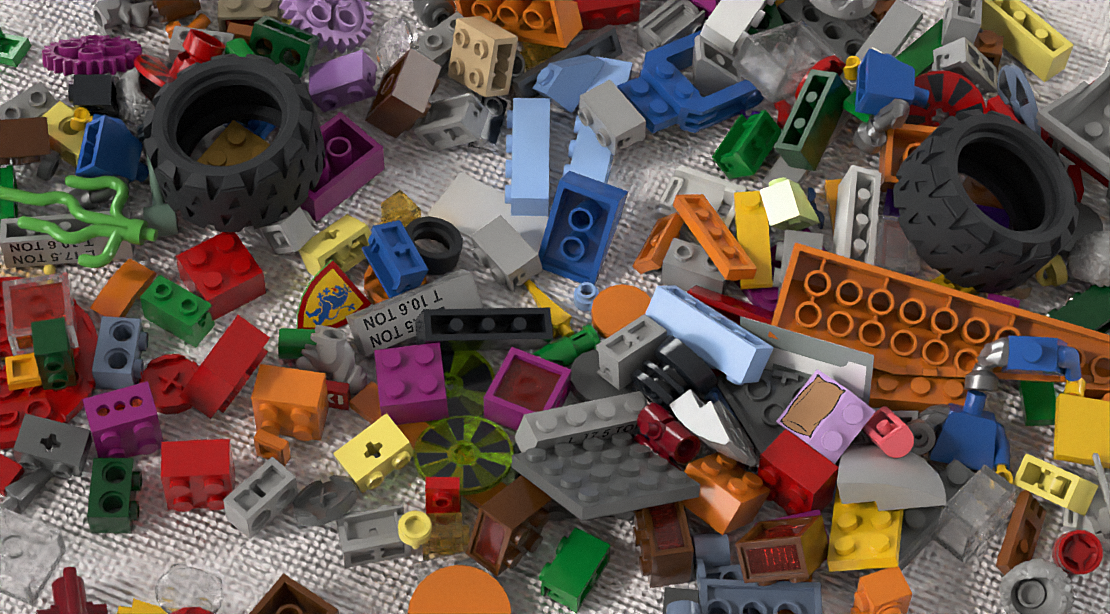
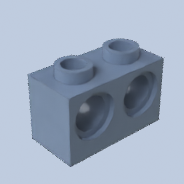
(114, 353)

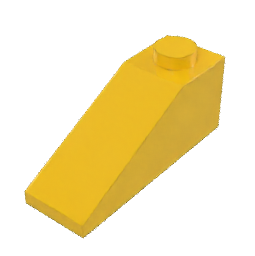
(753, 236)

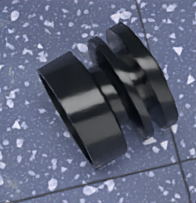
(677, 374)

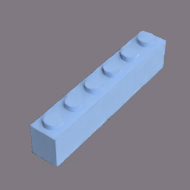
(586, 152)

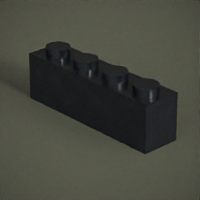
(485, 328)

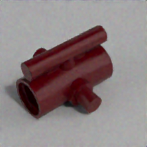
(666, 435)
(70, 596)

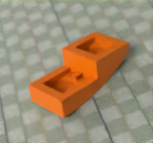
(123, 289)

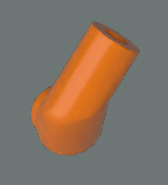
(199, 22)

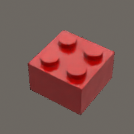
(221, 273)
(197, 473)
(797, 475)

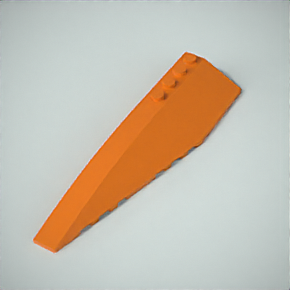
(914, 322)

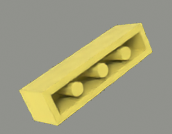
(1027, 36)

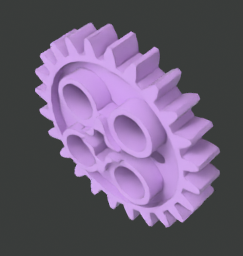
(336, 22)

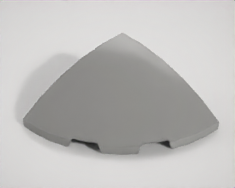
(715, 427)
(894, 483)

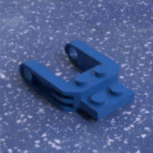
(670, 98)

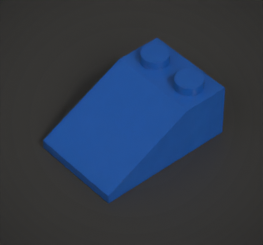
(581, 227)

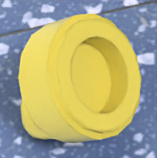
(1055, 271)
(414, 528)

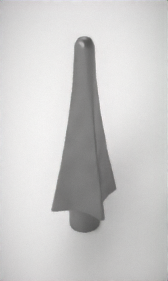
(24, 490)

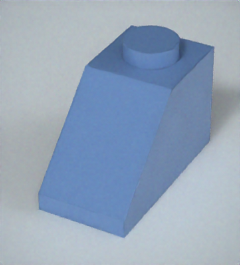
(567, 80)

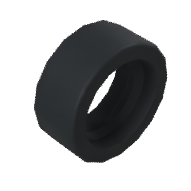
(442, 232)

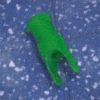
(567, 349)

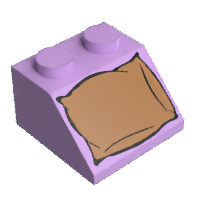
(825, 416)

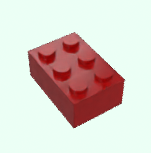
(226, 368)

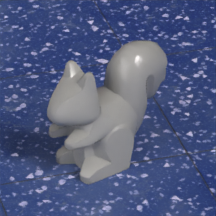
(121, 12)
(333, 356)

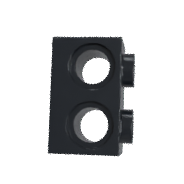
(95, 93)

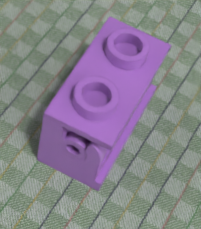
(342, 81)

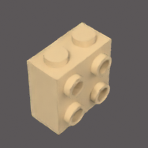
(482, 56)

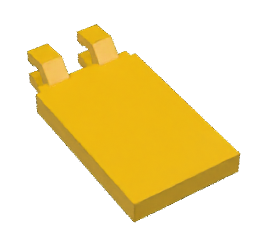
(1081, 430)

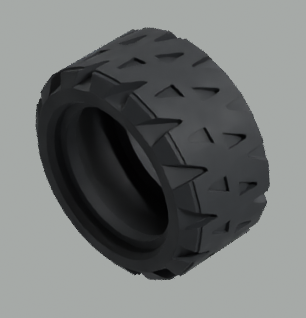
(215, 95)
(954, 232)

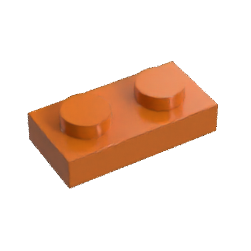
(658, 243)

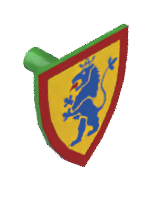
(329, 299)

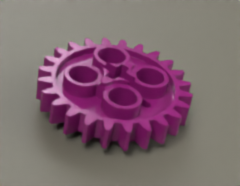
(91, 55)

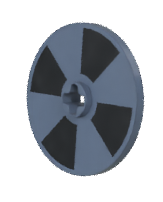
(1017, 92)

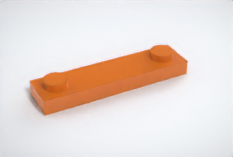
(714, 237)

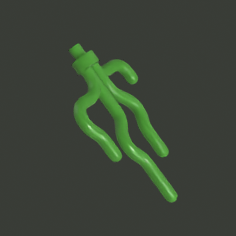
(111, 226)

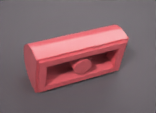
(889, 433)

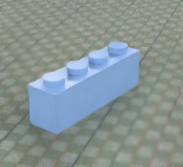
(530, 157)
(710, 334)

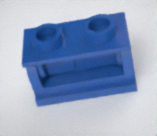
(394, 258)

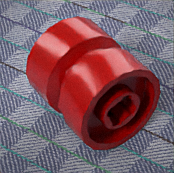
(198, 48)
(1077, 552)

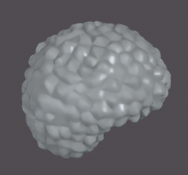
(135, 96)
(1091, 258)
(1036, 589)

